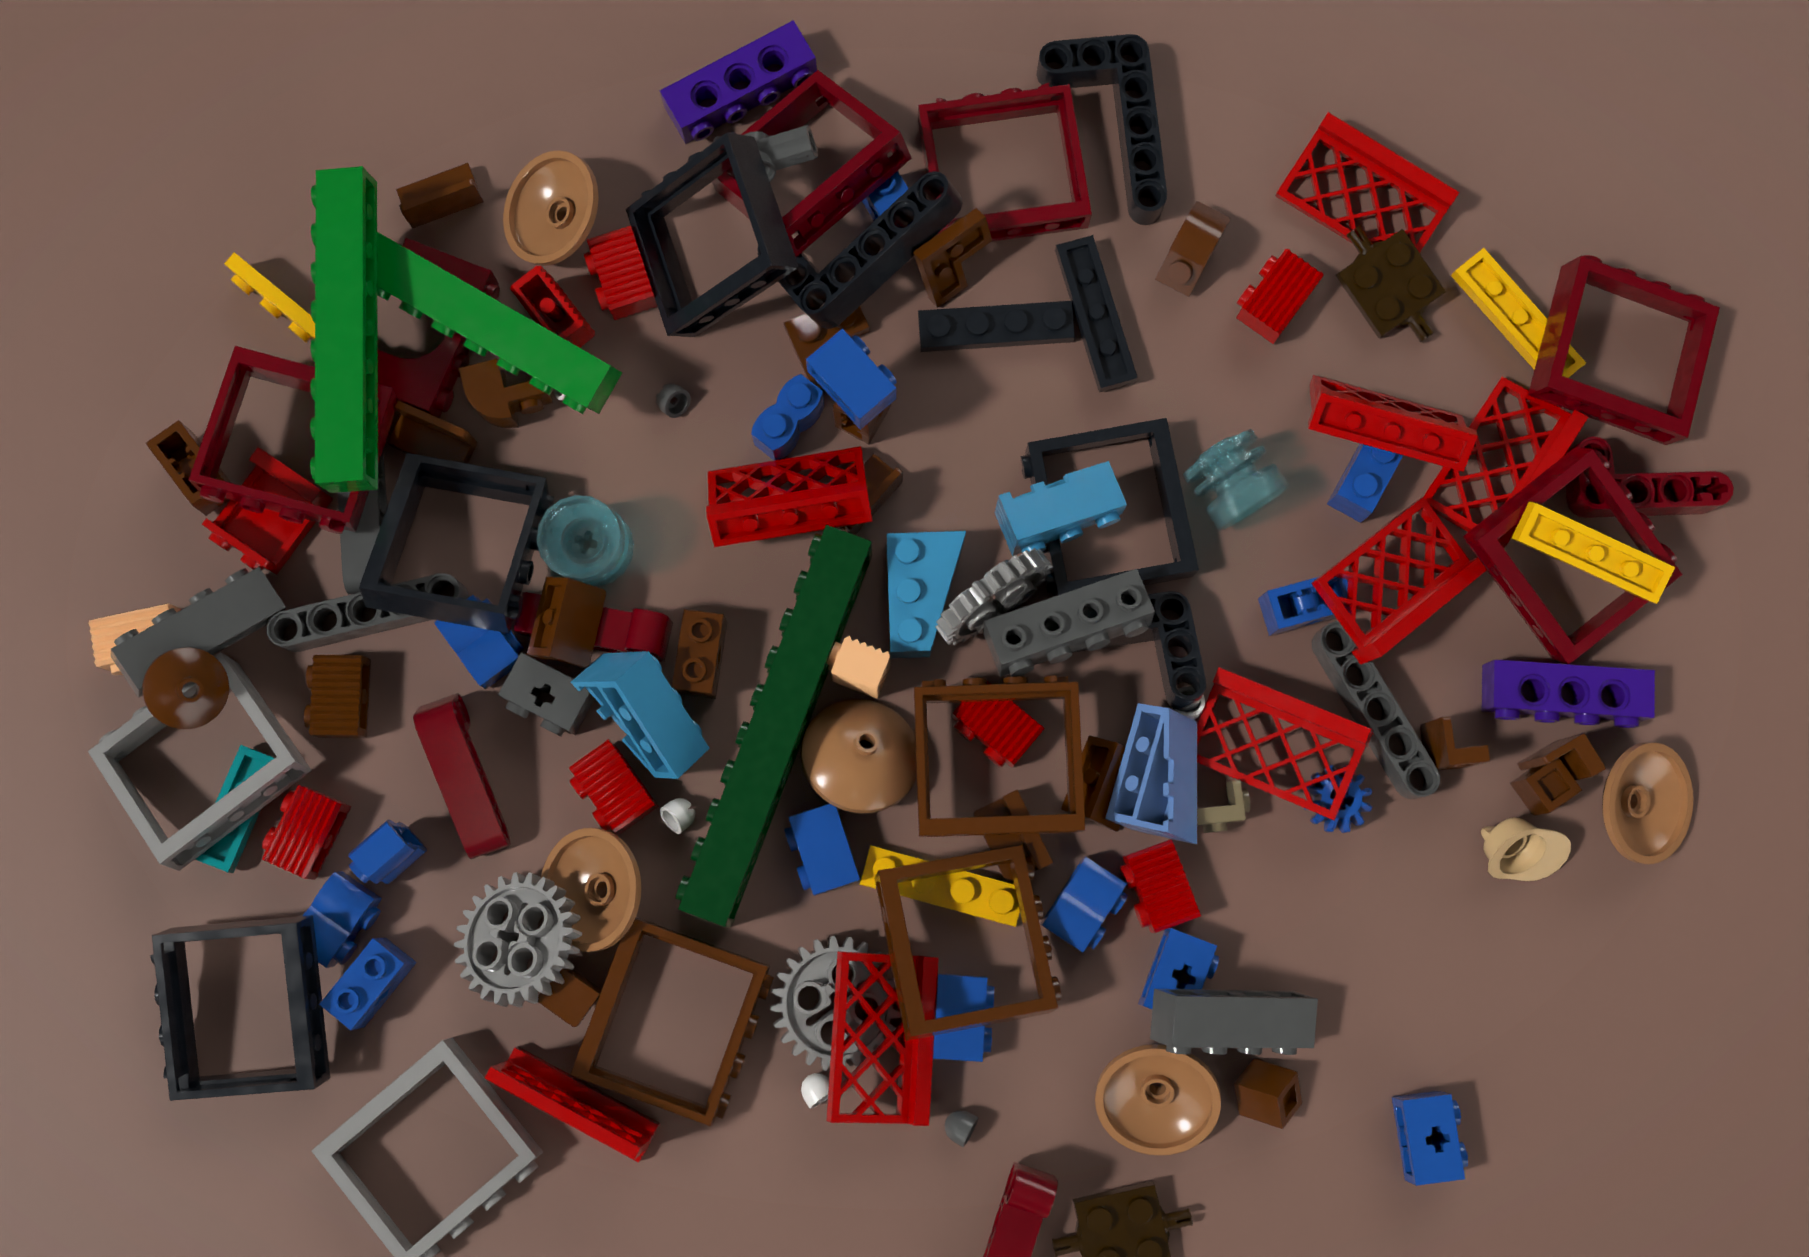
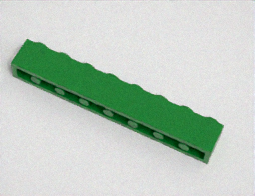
(493, 328)
(345, 331)

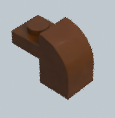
(1192, 248)
(494, 399)

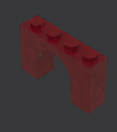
(429, 379)

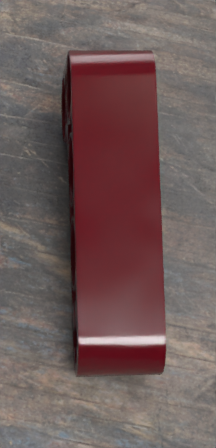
(1650, 489)
(617, 629)
(460, 775)
(1023, 1206)

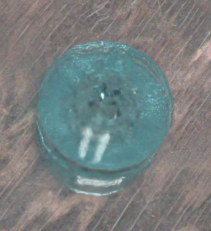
(1235, 479)
(580, 520)

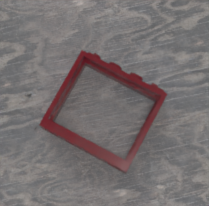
(1009, 105)
(850, 182)
(250, 363)
(1605, 407)
(1485, 545)

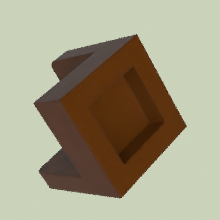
(1546, 787)
(572, 998)
(1268, 1093)

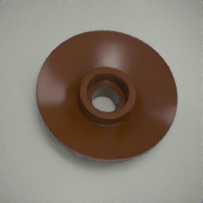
(169, 674)

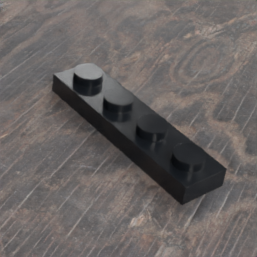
(1096, 313)
(996, 326)

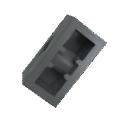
(525, 685)

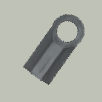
(785, 148)

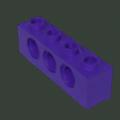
(747, 64)
(1631, 692)

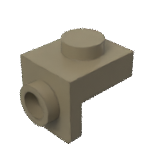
(1216, 818)

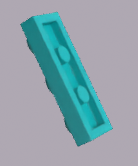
(228, 850)

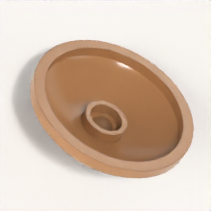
(550, 208)
(856, 776)
(1647, 803)
(587, 865)
(1157, 1117)

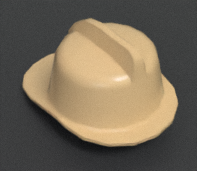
(1523, 851)

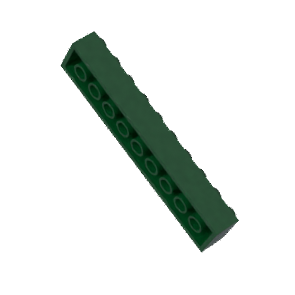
(776, 728)

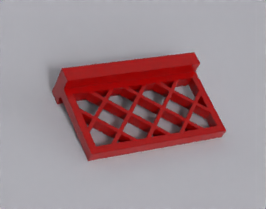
(1376, 162)
(1390, 423)
(1553, 449)
(778, 512)
(1410, 611)
(1294, 712)
(915, 1057)
(574, 1103)

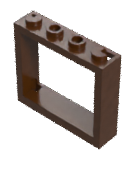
(1011, 690)
(901, 955)
(608, 1003)

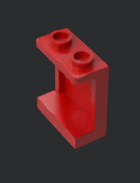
(265, 536)

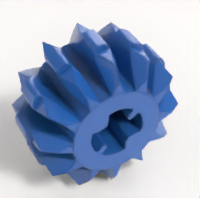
(1348, 812)

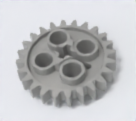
(1012, 584)
(518, 940)
(816, 971)

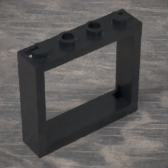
(647, 214)
(468, 479)
(1169, 488)
(176, 1014)

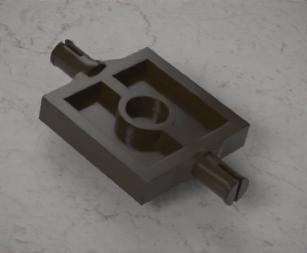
(1390, 283)
(1122, 1224)

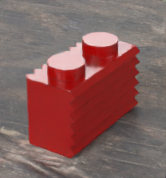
(622, 273)
(1279, 295)
(551, 306)
(999, 726)
(612, 788)
(304, 832)
(1160, 887)

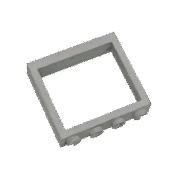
(228, 811)
(451, 1054)

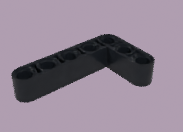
(1129, 110)
(862, 256)
(1168, 634)

